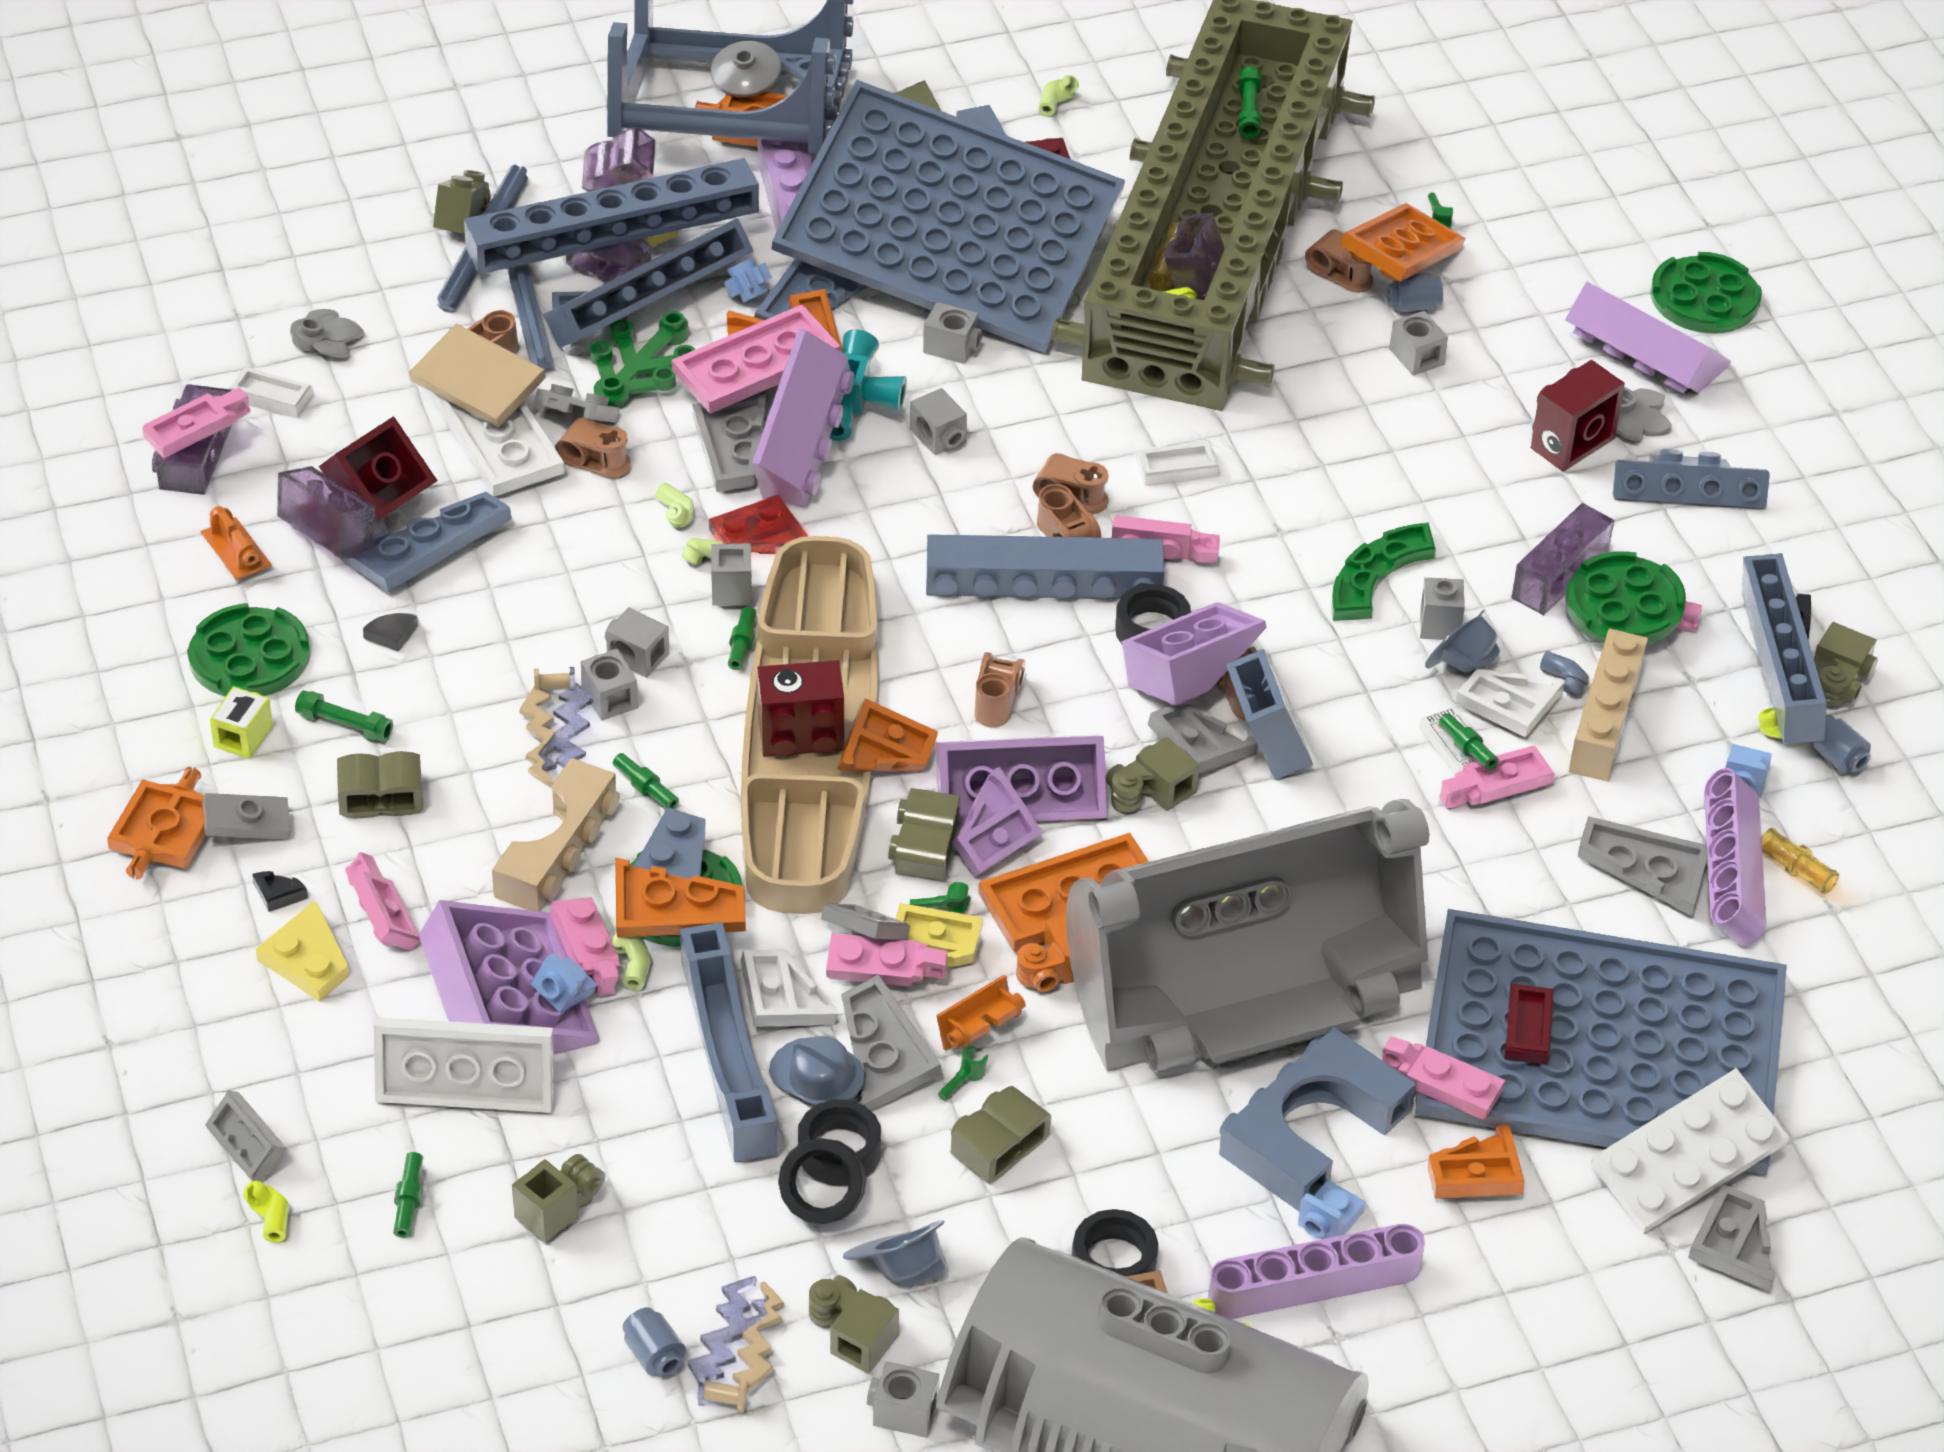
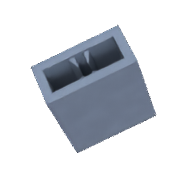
(1269, 714)

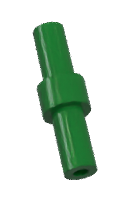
(742, 638)
(1468, 741)
(645, 781)
(408, 1194)

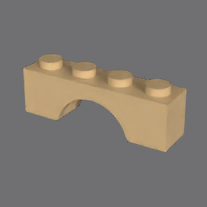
(1607, 705)
(533, 870)

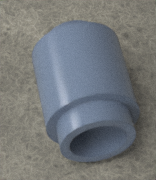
(1415, 293)
(1843, 746)
(653, 1342)

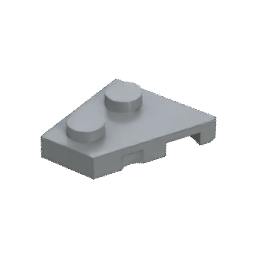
(561, 398)
(1200, 736)
(1736, 1238)

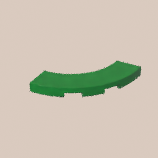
(1372, 563)

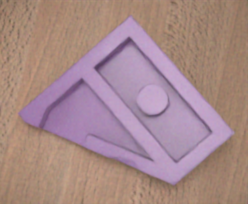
(994, 825)

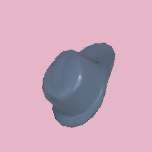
(1467, 647)
(817, 1070)
(905, 1256)

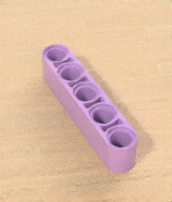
(1735, 857)
(1316, 1270)

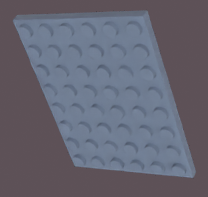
(949, 214)
(1628, 1029)

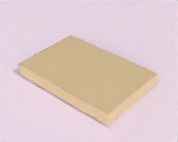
(477, 375)

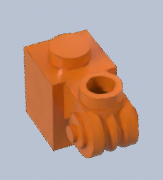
(1047, 964)

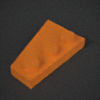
(664, 903)

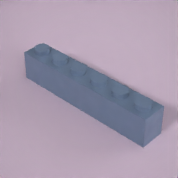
(647, 283)
(1040, 566)
(1783, 649)

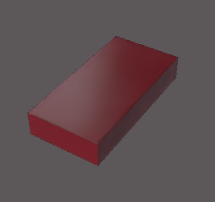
(1529, 1024)

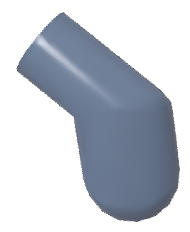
(1566, 668)

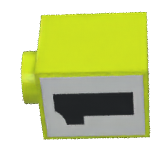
(241, 722)

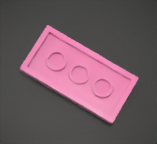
(745, 360)

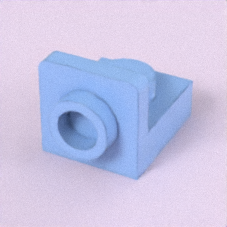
(1750, 765)
(563, 982)
(1329, 1211)

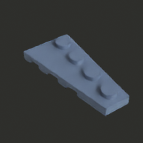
(429, 540)

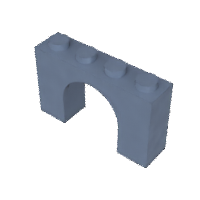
(1328, 1072)

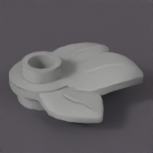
(325, 332)
(1640, 414)

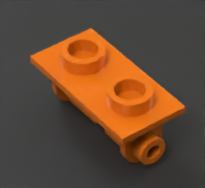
(234, 544)
(973, 1015)

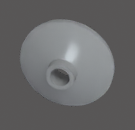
(745, 69)

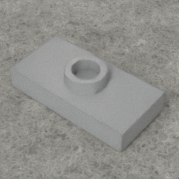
(246, 816)
(865, 921)
(245, 1136)

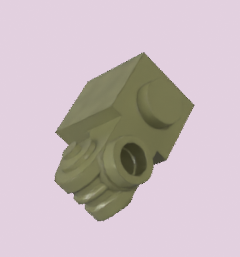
(460, 199)
(1842, 662)
(1160, 772)
(550, 1198)
(860, 1322)

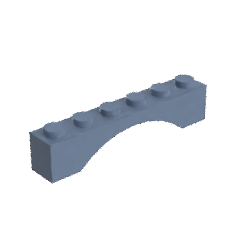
(734, 1072)

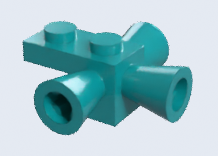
(884, 391)

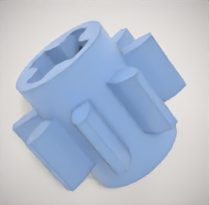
(747, 280)

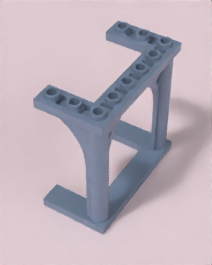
(811, 53)

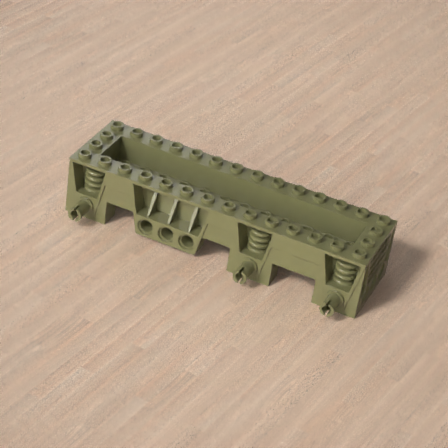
(1189, 345)

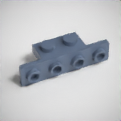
(1690, 480)

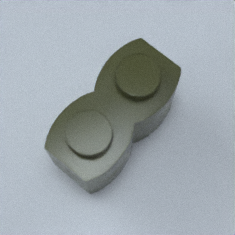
(379, 784)
(926, 834)
(999, 1133)

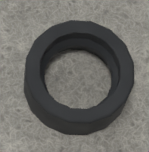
(1147, 599)
(840, 1115)
(788, 1176)
(1121, 1226)

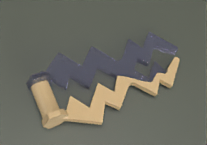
(576, 700)
(706, 1367)

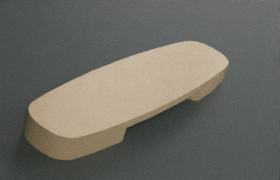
(798, 809)

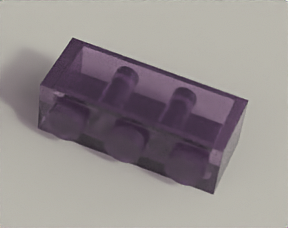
(193, 466)
(325, 511)
(1547, 568)

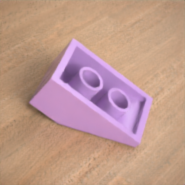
(1189, 652)

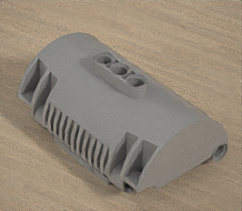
(1261, 969)
(1107, 1364)

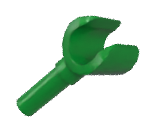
(1440, 213)
(954, 901)
(969, 1070)

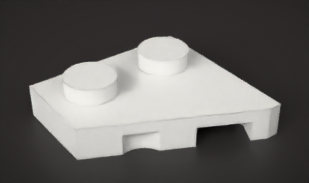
(1509, 698)
(781, 992)

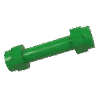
(1249, 118)
(313, 705)

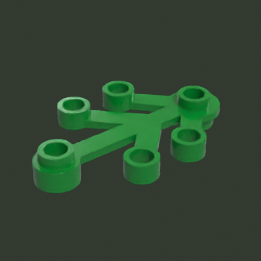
(619, 387)

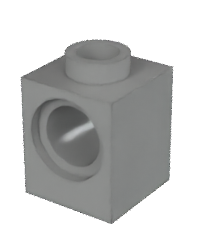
(951, 333)
(1418, 342)
(938, 421)
(731, 574)
(1441, 607)
(639, 640)
(610, 684)
(904, 1415)

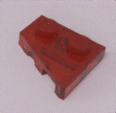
(761, 524)

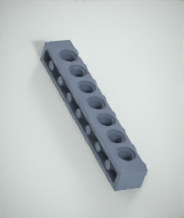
(611, 215)

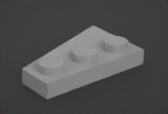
(731, 440)
(1646, 859)
(886, 1044)

